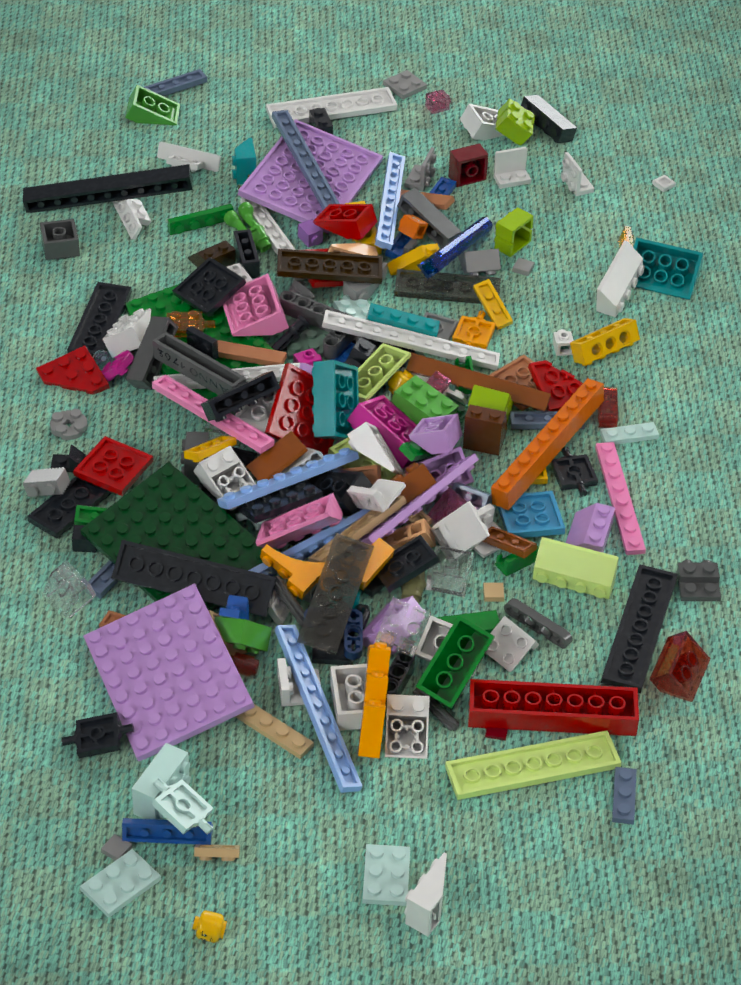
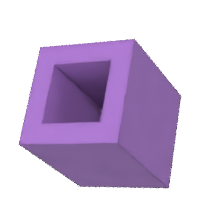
(310, 233)

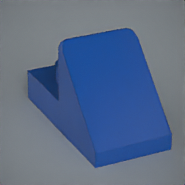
(236, 607)

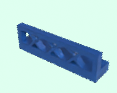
(162, 832)

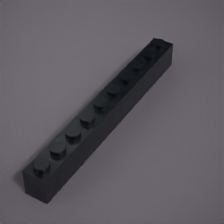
(107, 188)

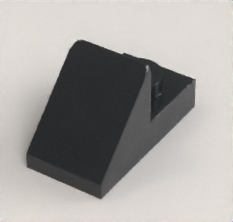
(69, 461)

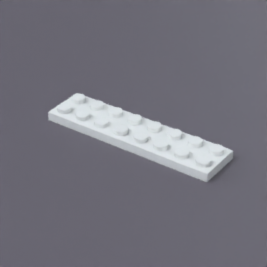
(338, 105)

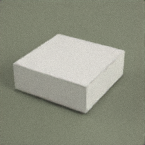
(664, 183)

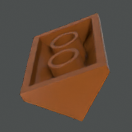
(277, 457)

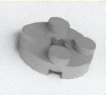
(75, 418)

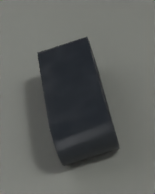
(400, 673)

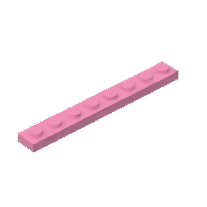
(231, 425)
(620, 498)

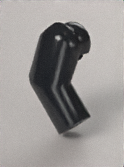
(365, 610)

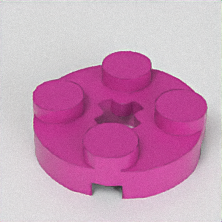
(118, 366)

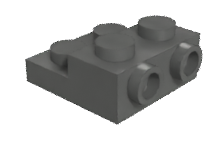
(698, 581)

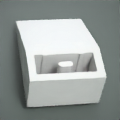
(127, 332)
(223, 473)
(461, 529)
(407, 726)
(425, 901)

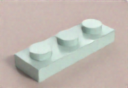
(630, 433)

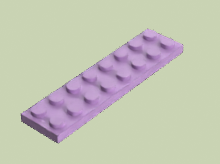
(450, 476)

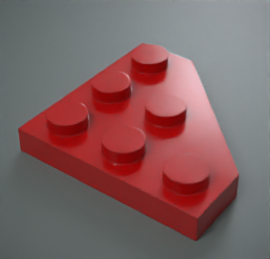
(74, 372)
(553, 381)

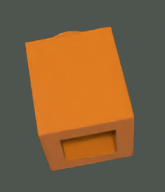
(412, 226)

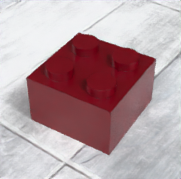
(468, 165)

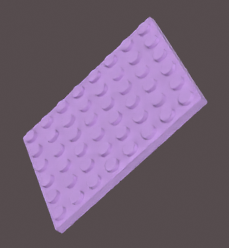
(283, 188)
(168, 672)

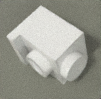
(562, 338)

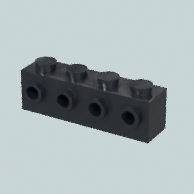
(549, 119)
(239, 396)

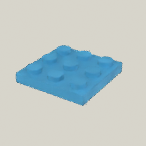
(533, 516)

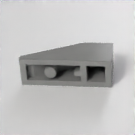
(362, 290)

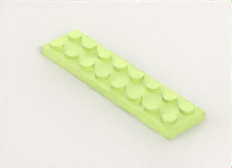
(532, 765)

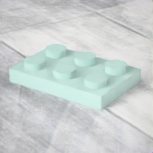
(386, 875)
(120, 883)

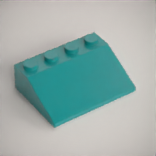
(668, 268)
(334, 398)

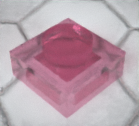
(439, 382)

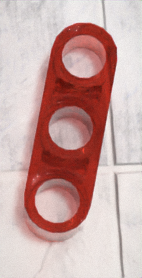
(608, 409)

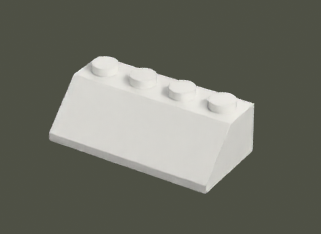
(619, 280)

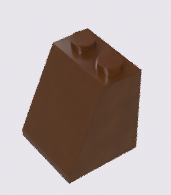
(484, 429)

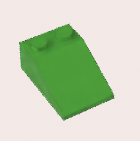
(151, 108)

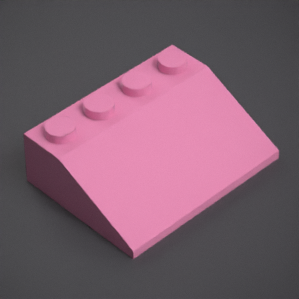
(256, 309)
(300, 522)

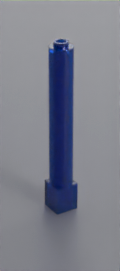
(455, 247)

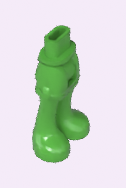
(245, 211)

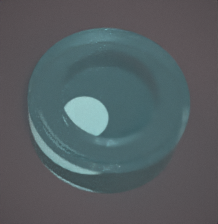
(102, 358)

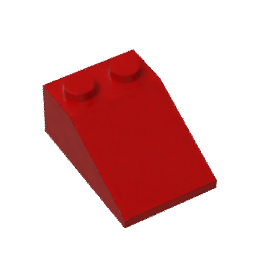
(347, 220)

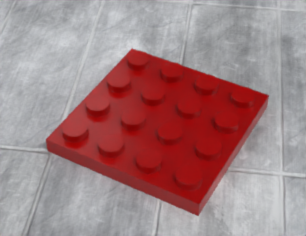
(294, 410)

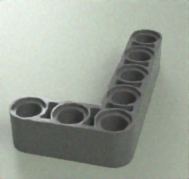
(313, 311)

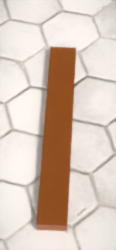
(467, 379)

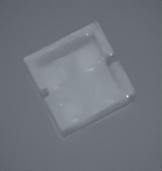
(400, 630)

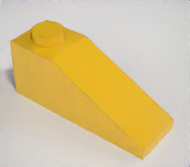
(411, 259)

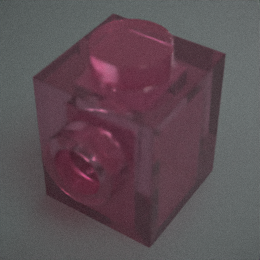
(437, 101)

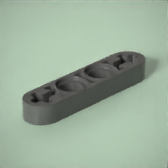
(522, 612)

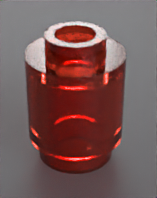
(245, 664)

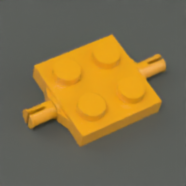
(474, 331)

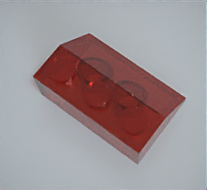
(680, 667)

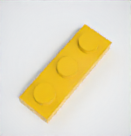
(492, 304)
(209, 448)

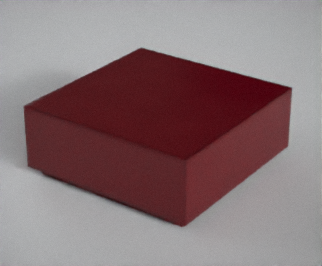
(496, 733)

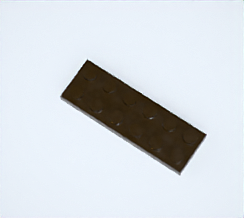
(329, 266)

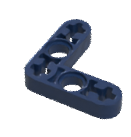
(352, 626)

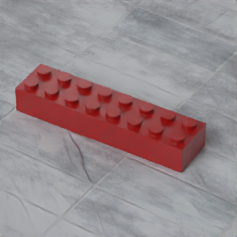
(553, 707)

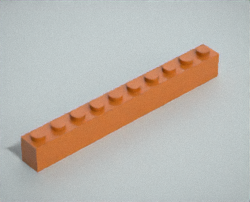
(547, 444)

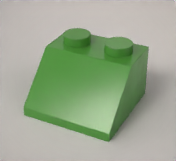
(244, 634)

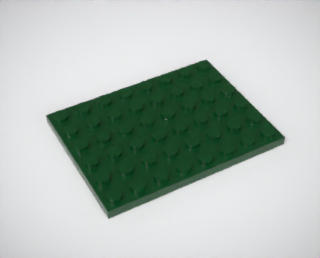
(175, 517)

